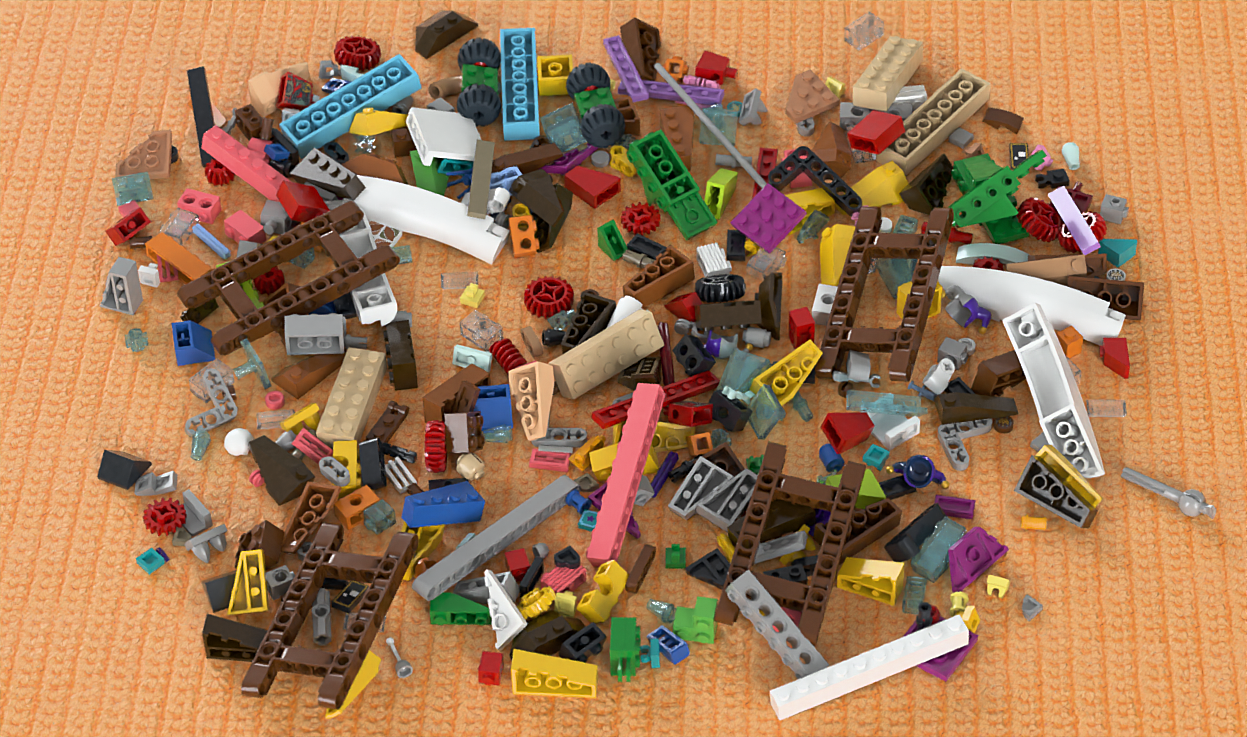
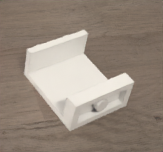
(894, 429)

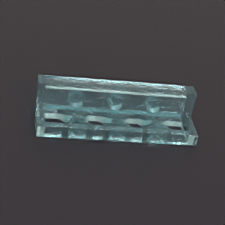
(884, 403)

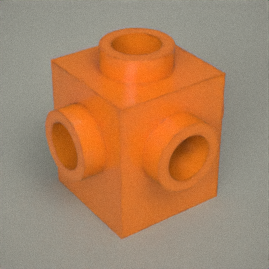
(670, 64)

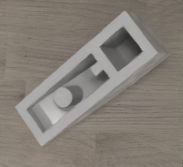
(477, 591)

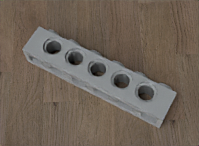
(777, 617)

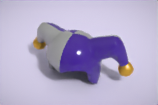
(965, 309)
(722, 346)

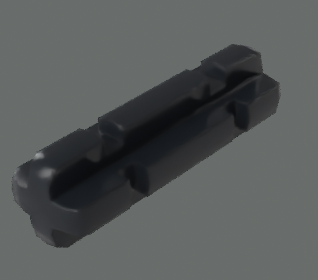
(402, 453)

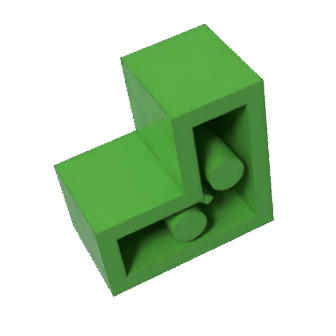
(697, 623)

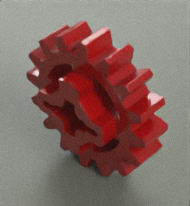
(640, 218)
(164, 516)

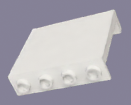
(442, 134)

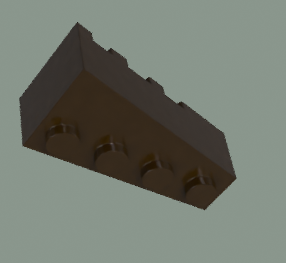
(590, 319)
(781, 520)

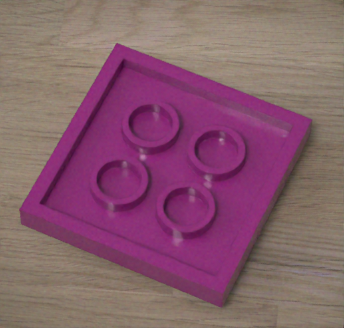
(768, 218)
(945, 664)

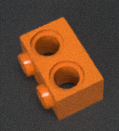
(519, 236)

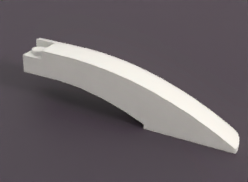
(430, 216)
(1010, 292)
(375, 298)
(1054, 389)

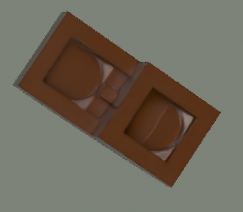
(999, 117)

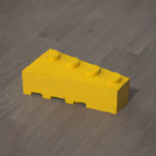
(552, 676)

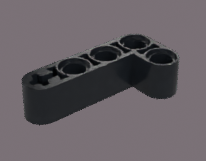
(907, 542)

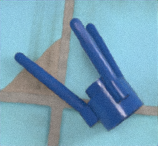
(466, 179)

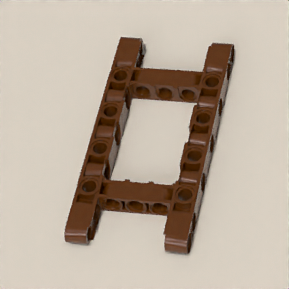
(870, 244)
(257, 323)
(788, 594)
(343, 665)

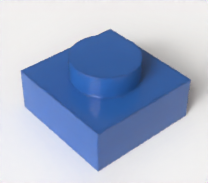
(276, 151)

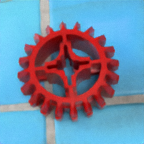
(357, 52)
(1039, 219)
(1096, 225)
(548, 296)
(435, 446)

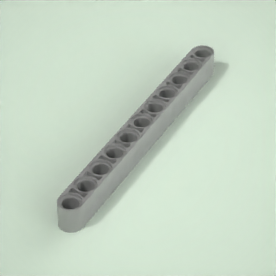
(494, 539)

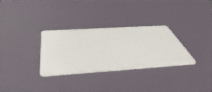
(555, 449)

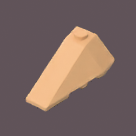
(265, 87)
(533, 393)

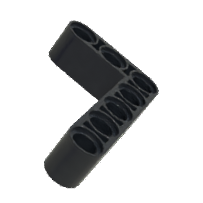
(818, 177)

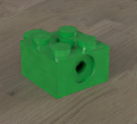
(624, 647)

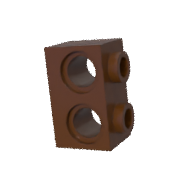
(249, 121)

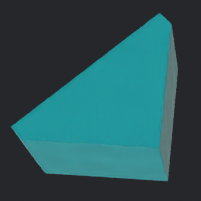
(1118, 250)

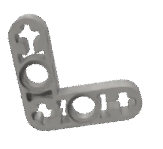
(218, 411)
(954, 437)
(565, 442)

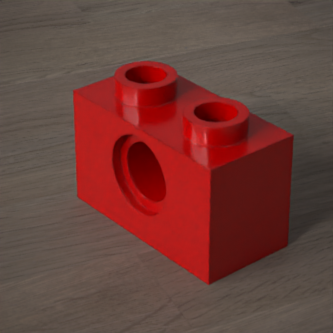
(128, 226)

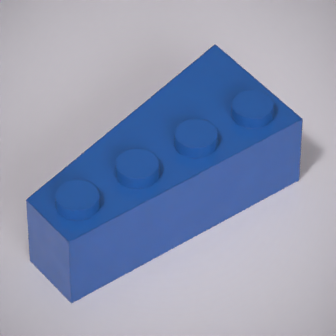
(443, 506)

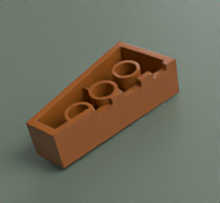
(442, 399)

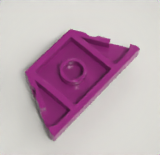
(972, 556)

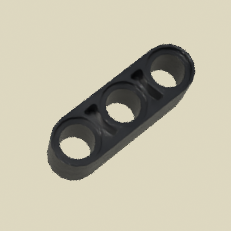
(372, 463)

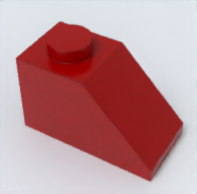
(683, 306)
(1115, 355)

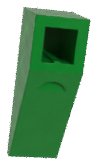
(457, 610)

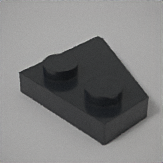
(710, 569)

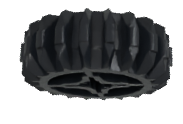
(720, 288)

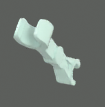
(732, 394)

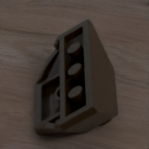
(441, 31)
(770, 301)
(645, 371)
(546, 633)

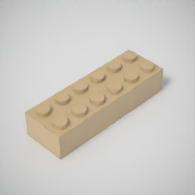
(888, 73)
(606, 354)
(352, 396)

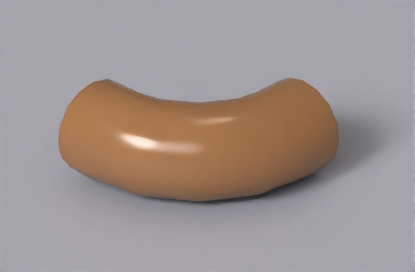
(445, 87)

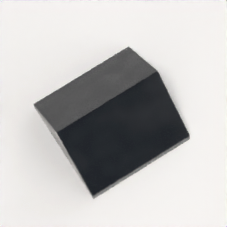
(121, 468)
(219, 590)

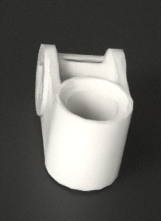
(939, 376)

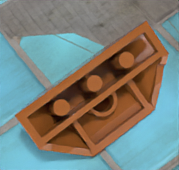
(373, 166)

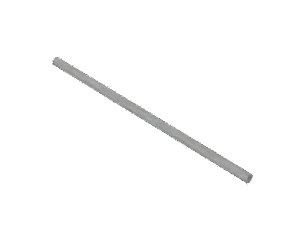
(718, 134)

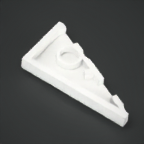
(504, 613)

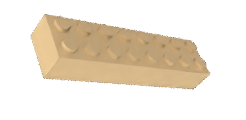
(936, 120)

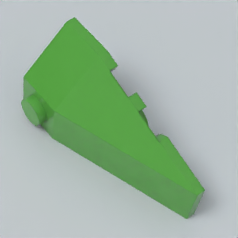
(427, 176)

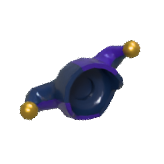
(919, 472)

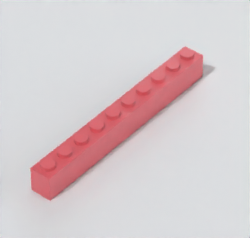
(626, 474)

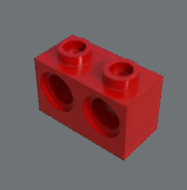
(801, 327)

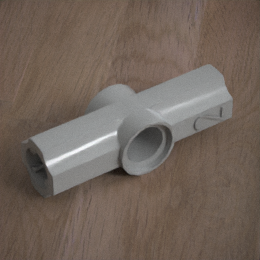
(321, 618)

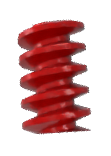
(507, 355)

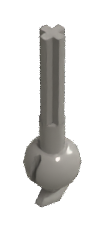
(1190, 502)

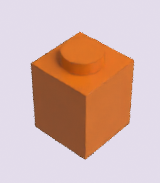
(1070, 341)
(699, 443)

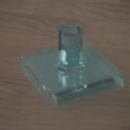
(724, 120)
(253, 365)
(766, 412)

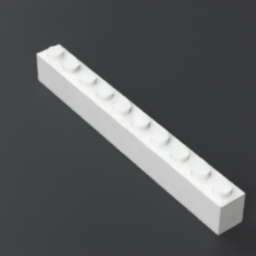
(869, 667)

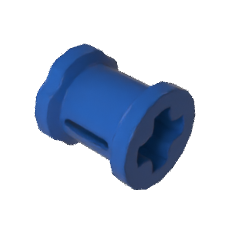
(578, 501)

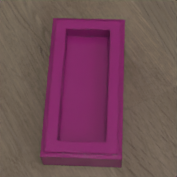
(956, 506)

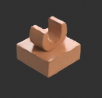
(975, 150)

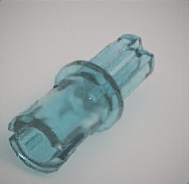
(800, 405)

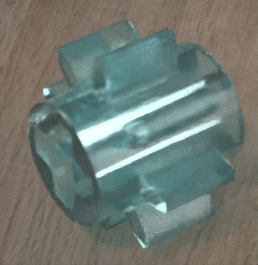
(361, 141)
(136, 340)
(720, 436)

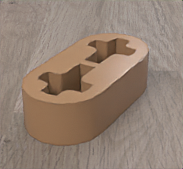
(531, 341)

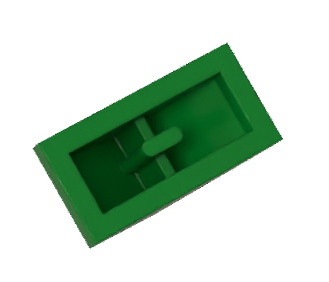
(611, 240)

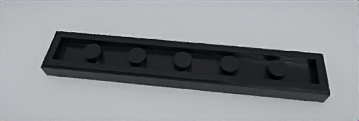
(201, 107)

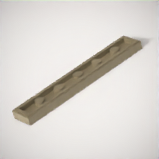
(480, 179)

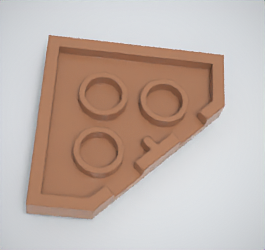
(809, 97)
(149, 157)

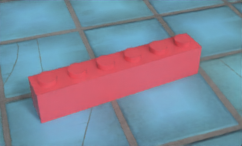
(243, 162)

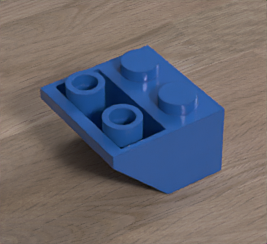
(192, 343)
(495, 406)

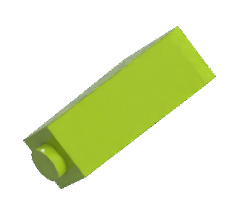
(720, 190)
(869, 492)

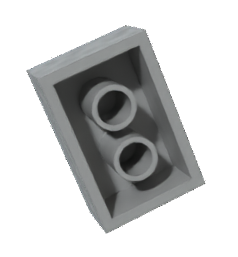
(314, 334)

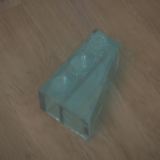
(934, 556)

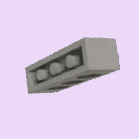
(853, 115)

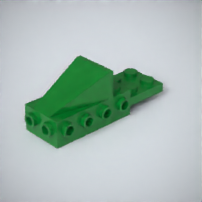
(969, 174)
(670, 184)
(996, 204)

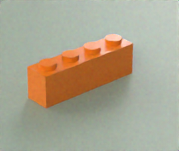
(186, 263)

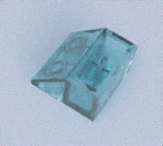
(563, 127)

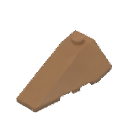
(1052, 269)

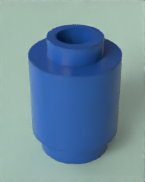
(830, 458)

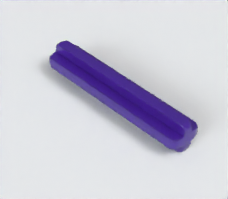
(662, 474)

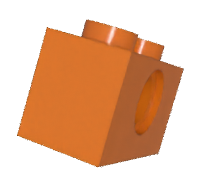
(351, 508)

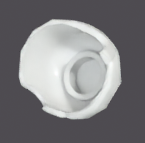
(237, 441)

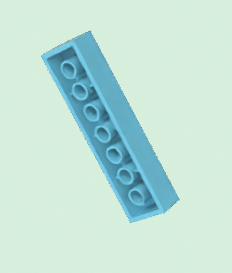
(519, 84)
(336, 112)

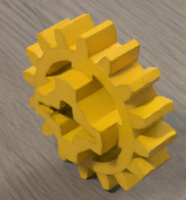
(536, 602)

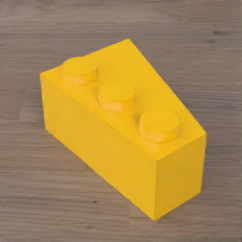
(602, 461)
(872, 578)

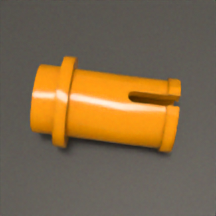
(1033, 522)

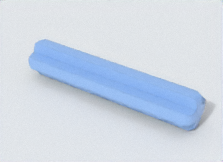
(211, 241)

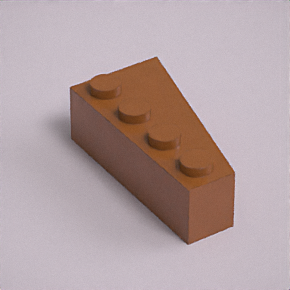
(679, 129)
(661, 277)

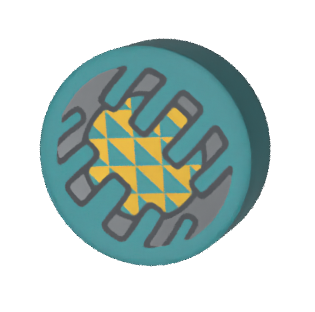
(735, 105)

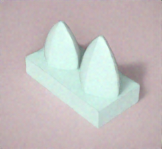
(465, 356)

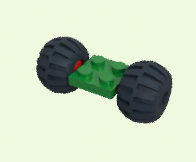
(479, 65)
(601, 120)

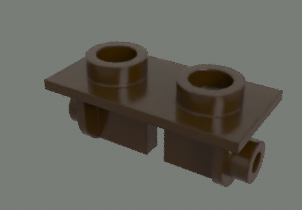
(199, 313)

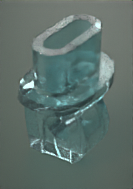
(561, 320)

